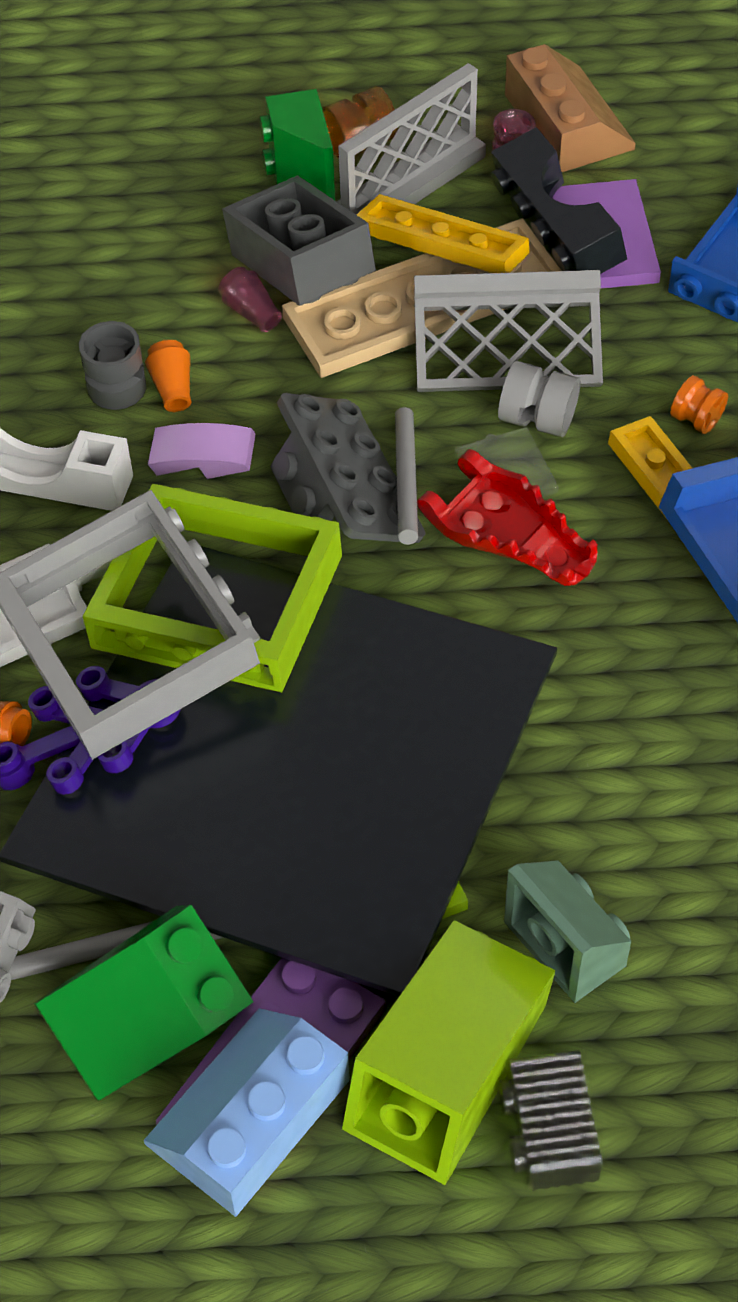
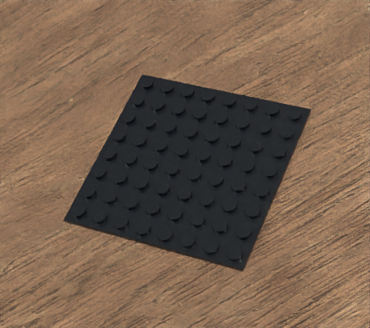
(308, 813)

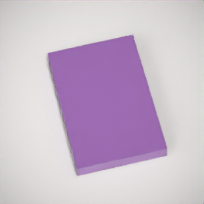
(625, 206)

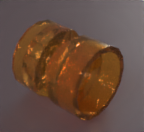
(349, 118)

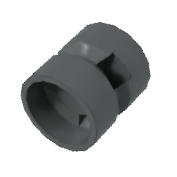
(113, 365)

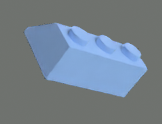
(251, 1106)

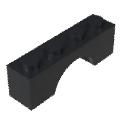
(578, 234)

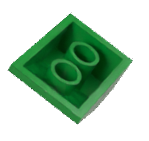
(144, 1001)

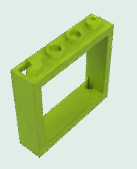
(178, 642)

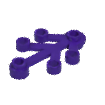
(18, 761)

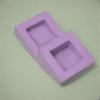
(210, 446)

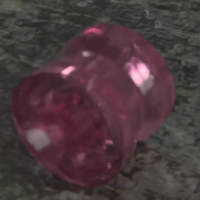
(510, 125)

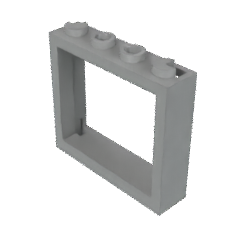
(86, 551)

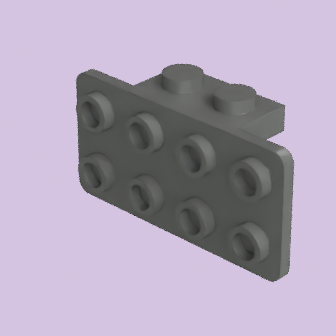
(337, 468)

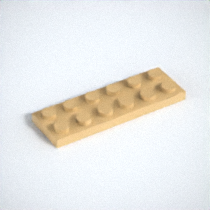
(379, 309)

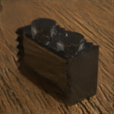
(552, 1120)

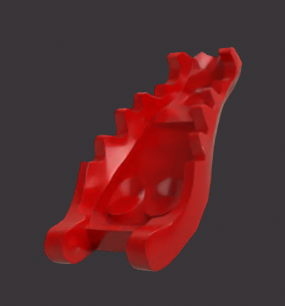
(510, 519)

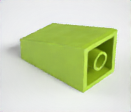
(444, 1049)

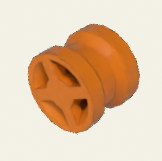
(699, 404)

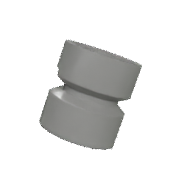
(539, 399)

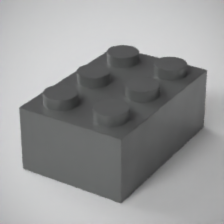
(299, 240)

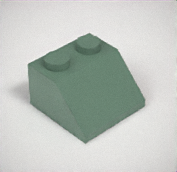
(565, 926)

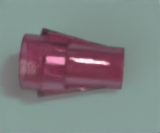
(248, 297)

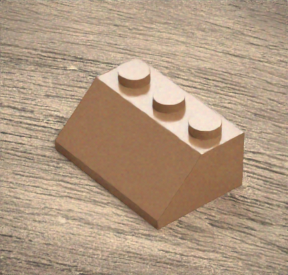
(564, 107)

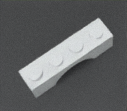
(87, 472)

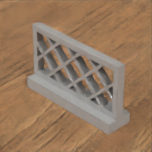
(423, 165)
(501, 292)

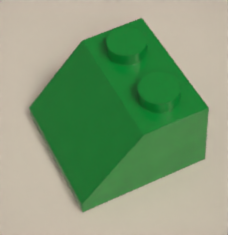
(298, 140)

